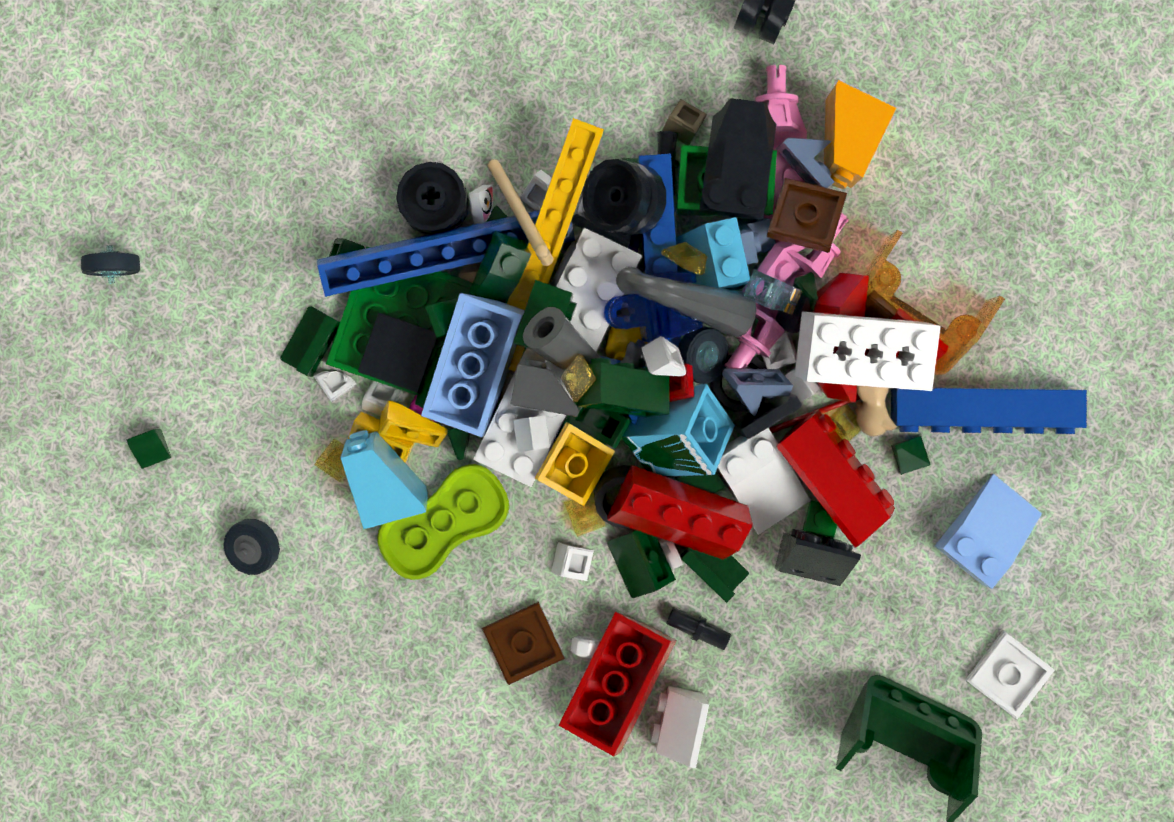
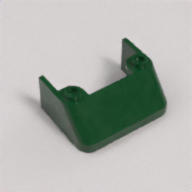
(920, 730)

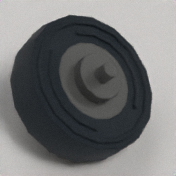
(251, 546)

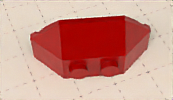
(842, 296)

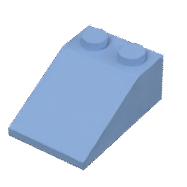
(989, 532)

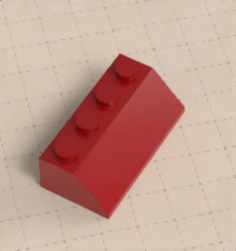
(837, 477)
(681, 513)
(617, 683)

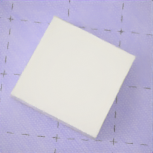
(1009, 674)

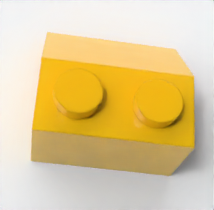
(574, 464)

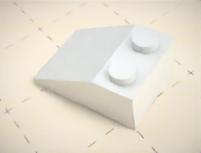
(761, 479)

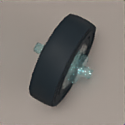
(110, 264)
(706, 352)

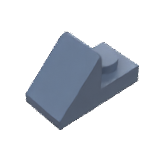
(801, 155)
(755, 237)
(754, 383)

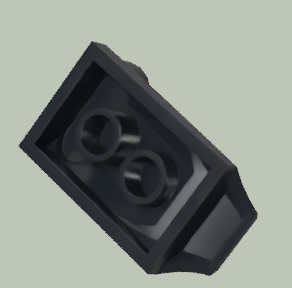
(739, 160)

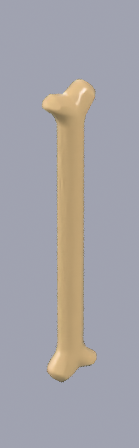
(520, 213)

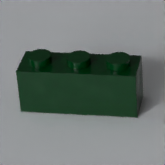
(626, 390)

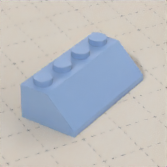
(473, 364)

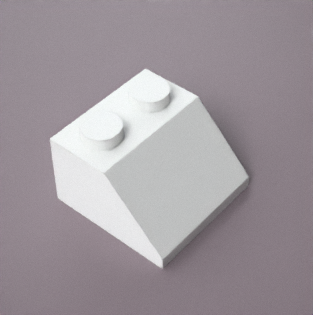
(680, 725)

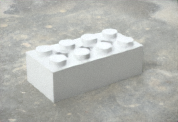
(880, 367)

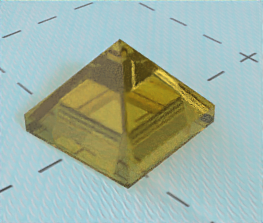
(578, 378)

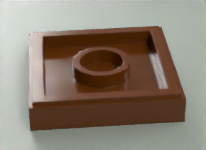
(806, 215)
(523, 643)

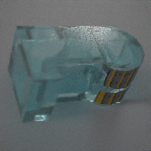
(775, 294)

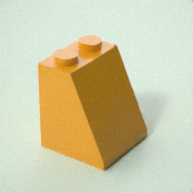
(855, 128)

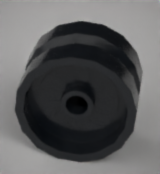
(774, 14)
(430, 181)
(624, 197)

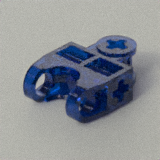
(650, 316)

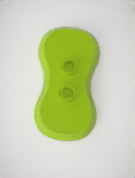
(463, 508)

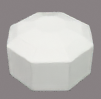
(584, 646)

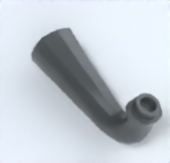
(713, 306)
(560, 343)

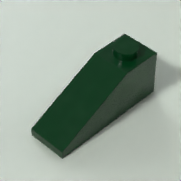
(500, 268)

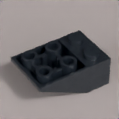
(810, 558)

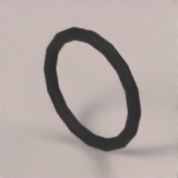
(563, 263)

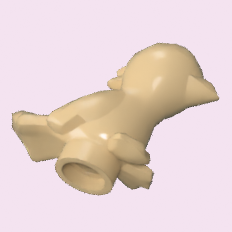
(872, 413)

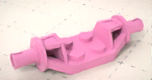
(788, 120)
(784, 265)

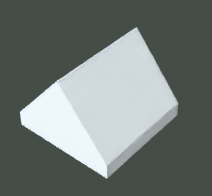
(531, 433)

